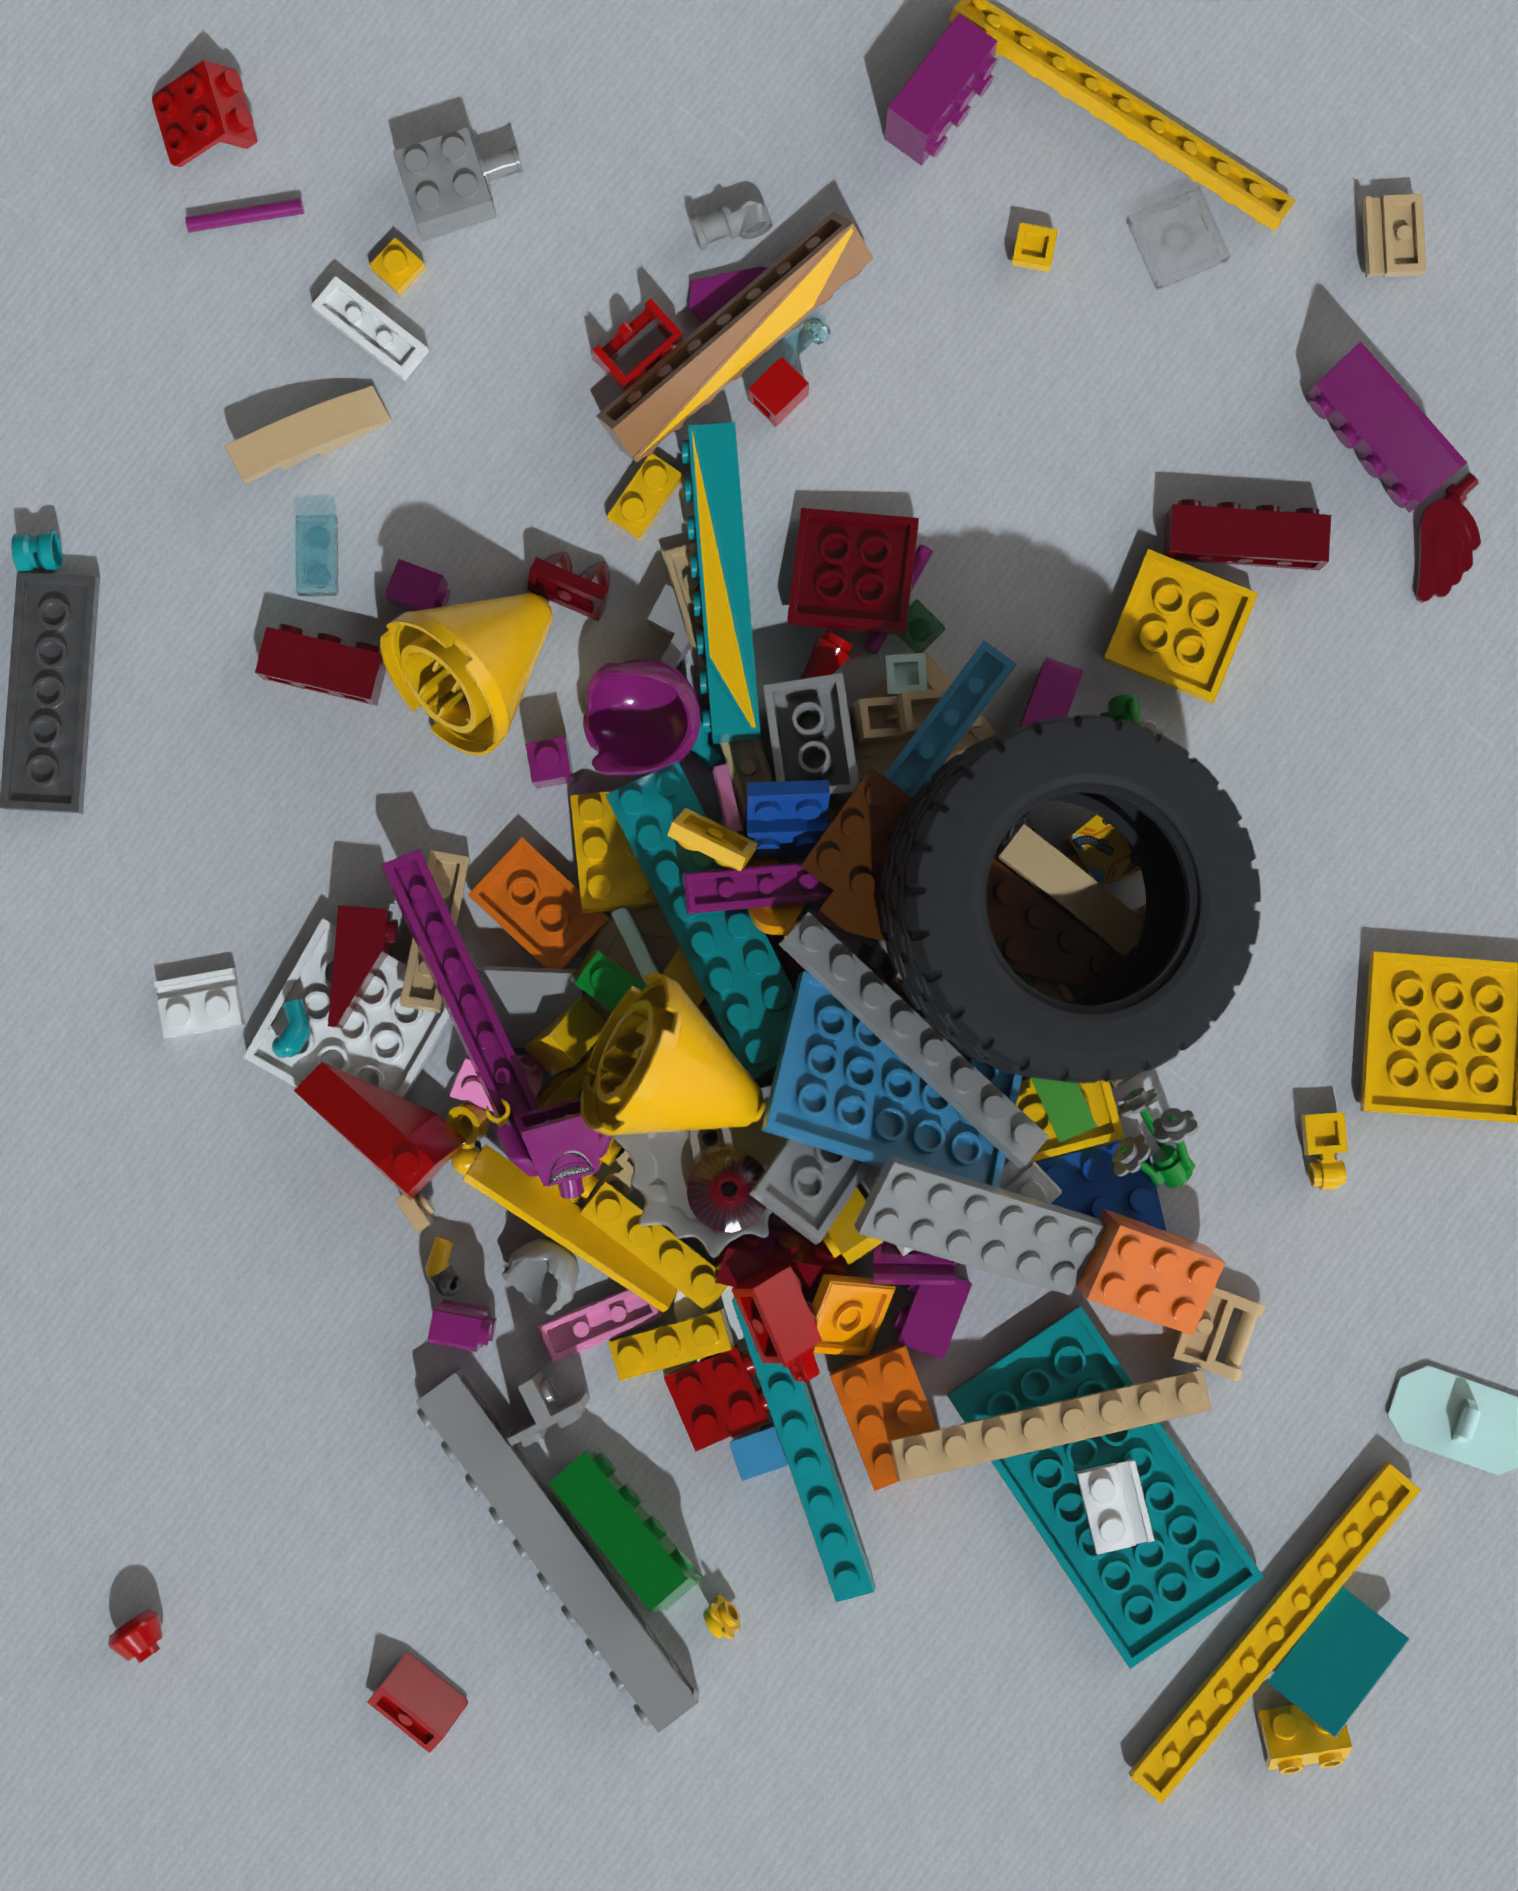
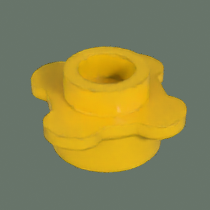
(722, 1618)

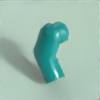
(704, 750)
(296, 1032)

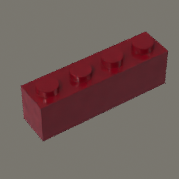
(1247, 535)

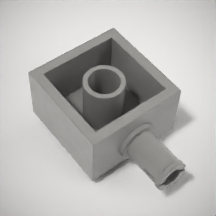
(450, 181)

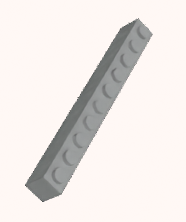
(558, 1550)

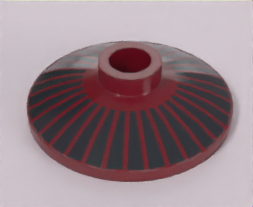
(705, 1193)

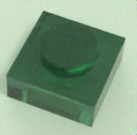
(922, 628)

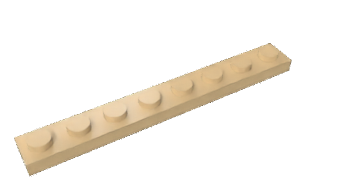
(1049, 1425)

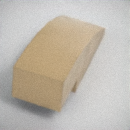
(894, 716)

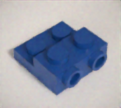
(786, 816)

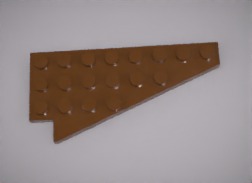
(1026, 926)

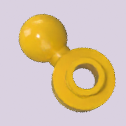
(459, 1119)

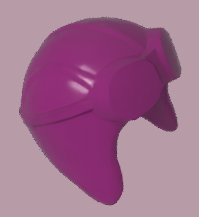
(640, 717)

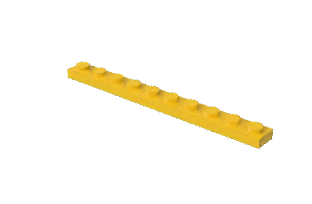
(1129, 114)
(1273, 1632)

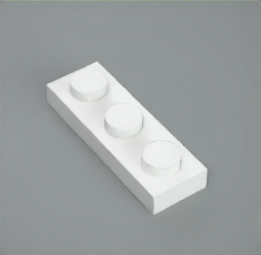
(369, 328)

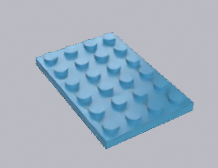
(862, 1101)

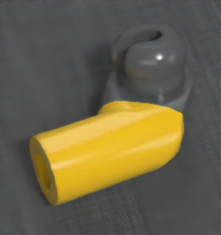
(439, 1269)

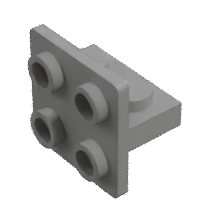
(540, 1398)

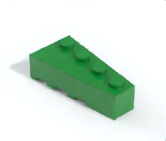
(625, 1531)

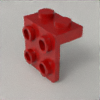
(201, 111)

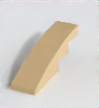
(307, 433)
(1072, 890)

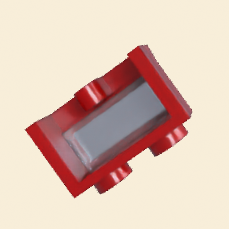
(638, 346)

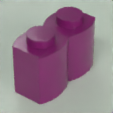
(461, 1325)

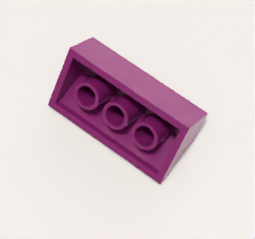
(1385, 428)

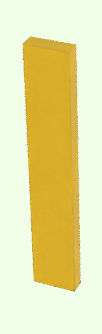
(563, 1223)

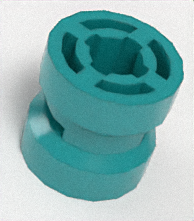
(37, 551)

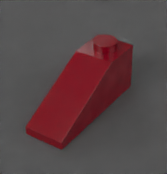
(359, 951)

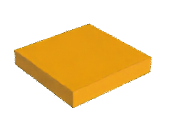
(849, 1314)

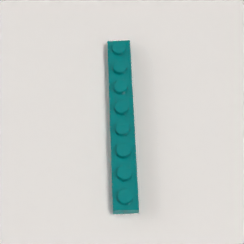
(813, 1476)

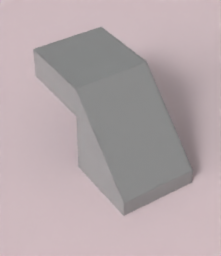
(668, 620)

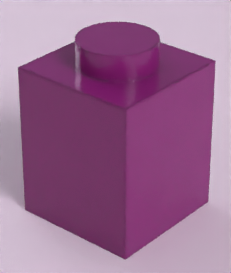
(416, 588)
(550, 762)

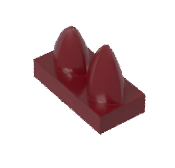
(581, 593)

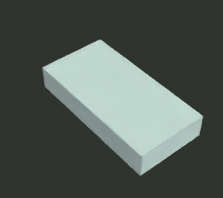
(634, 942)

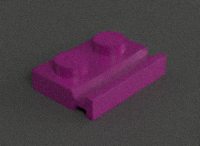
(910, 1269)

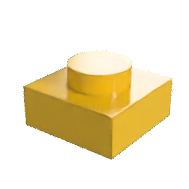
(1034, 247)
(397, 266)

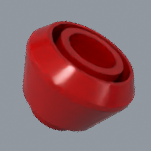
(137, 1637)

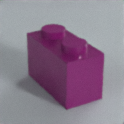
(931, 1316)

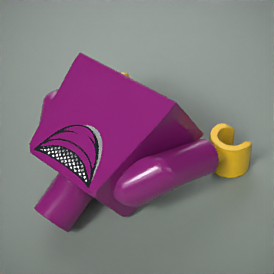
(553, 1143)

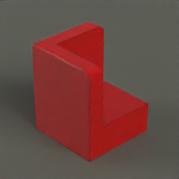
(778, 391)

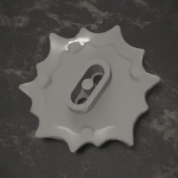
(664, 1165)

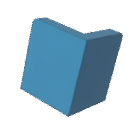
(758, 1452)

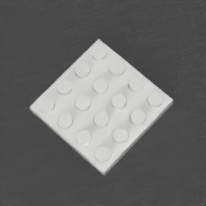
(377, 1043)

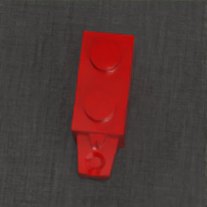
(780, 1320)

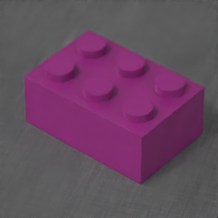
(941, 90)

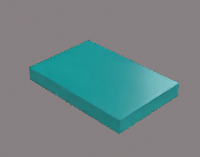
(1338, 1661)

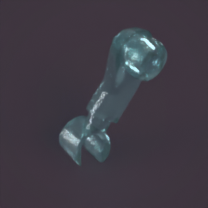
(809, 331)

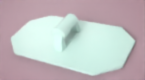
(1457, 1419)

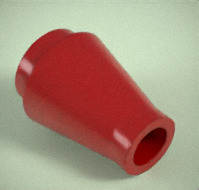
(827, 655)

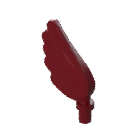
(1446, 541)

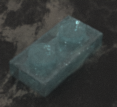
(317, 555)

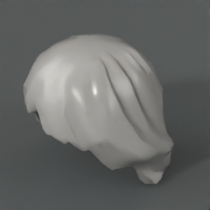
(543, 1273)

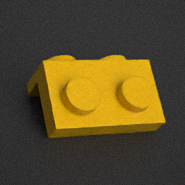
(1297, 1740)

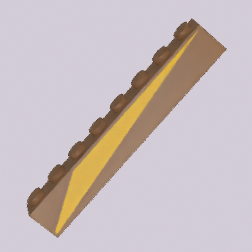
(735, 337)

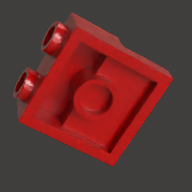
(718, 1397)

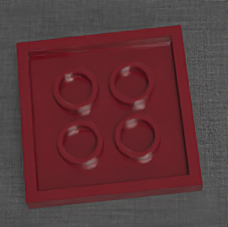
(853, 571)

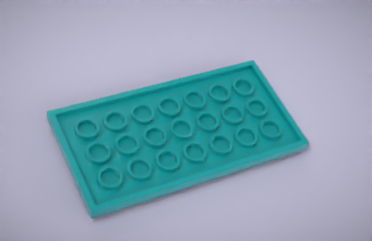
(1137, 1592)

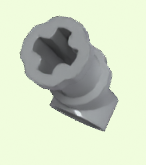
(746, 222)

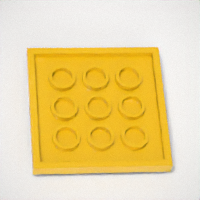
(1441, 1037)

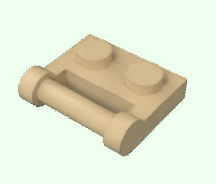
(1205, 1343)

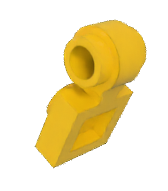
(1324, 1136)

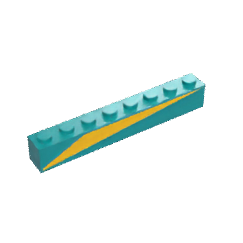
(723, 583)

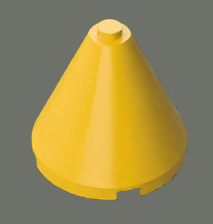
(468, 665)
(665, 1069)

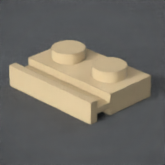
(1394, 235)

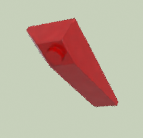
(387, 1130)

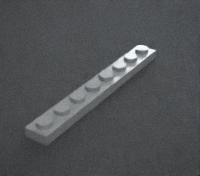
(914, 1040)

